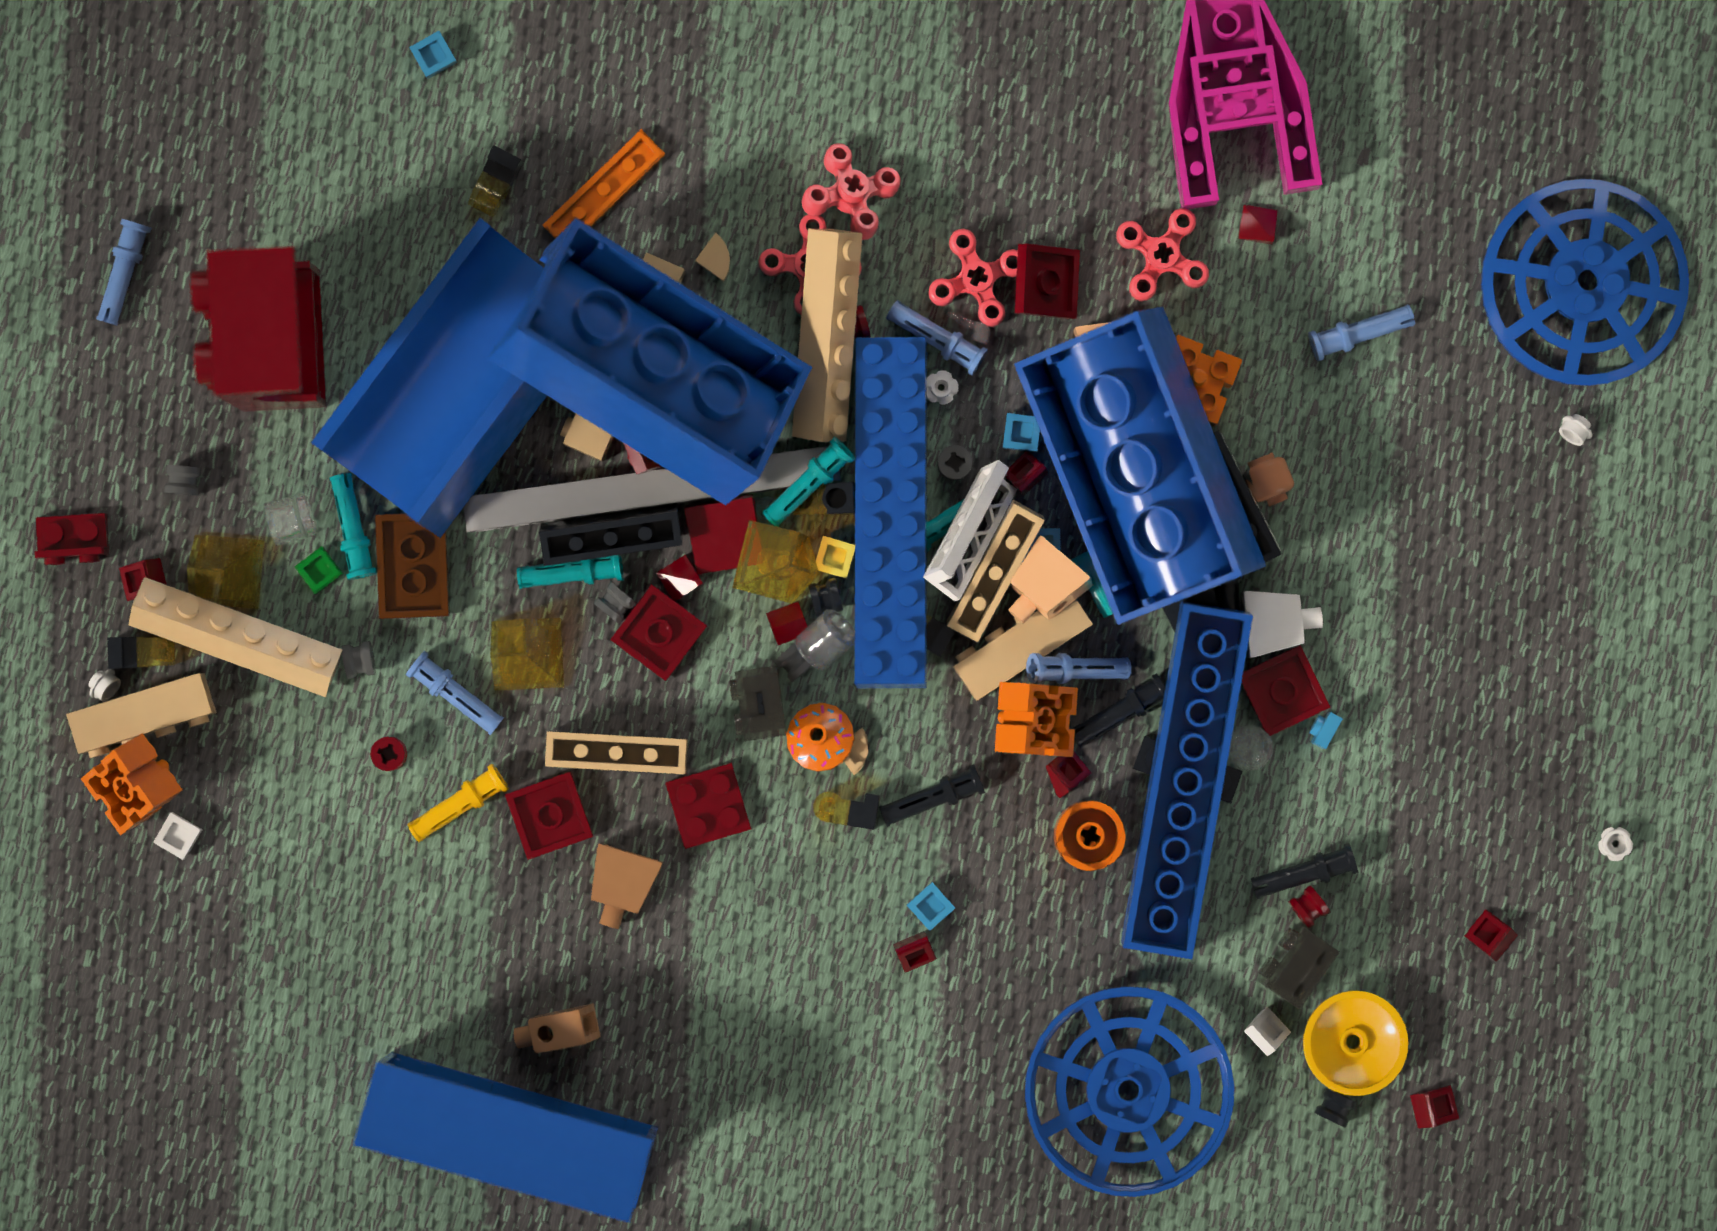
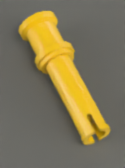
(471, 795)

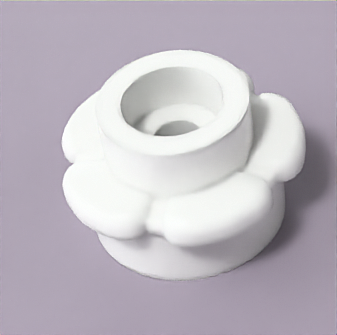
(950, 384)
(1575, 429)
(104, 685)
(1624, 847)

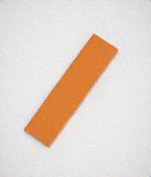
(607, 184)

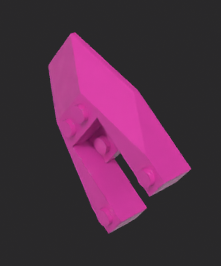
(1232, 76)

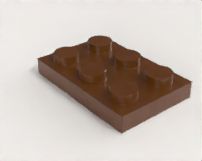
(410, 569)

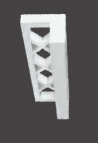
(964, 530)

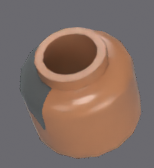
(1269, 479)

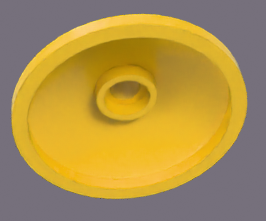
(1380, 1047)

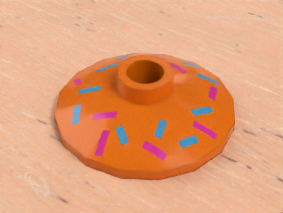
(831, 748)

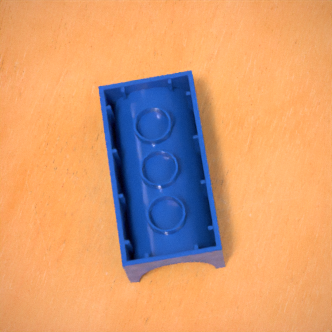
(652, 363)
(431, 403)
(1139, 464)
(506, 1136)

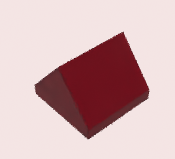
(1026, 473)
(787, 622)
(914, 951)

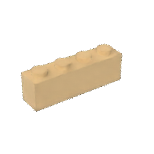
(995, 570)
(1009, 650)
(142, 712)
(616, 752)

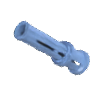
(127, 254)
(1346, 335)
(952, 345)
(1065, 668)
(441, 683)

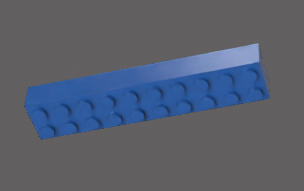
(891, 512)
(1186, 779)

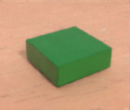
(318, 570)

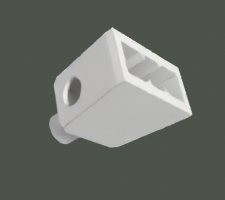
(1277, 621)

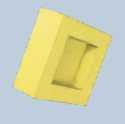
(835, 557)

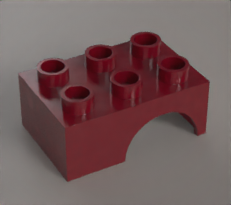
(262, 329)

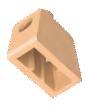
(1046, 582)

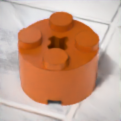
(1095, 854)

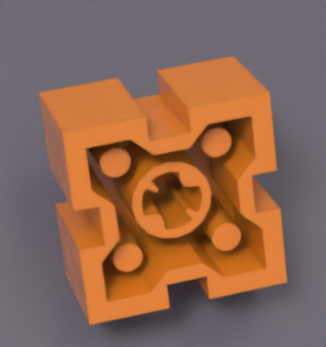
(1209, 375)
(1035, 719)
(132, 783)

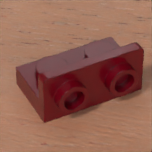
(72, 536)

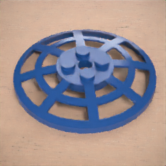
(1564, 289)
(1139, 1112)

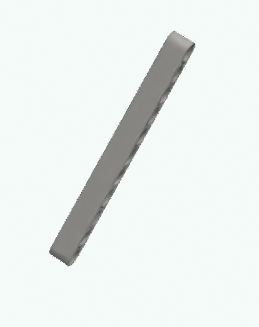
(615, 494)

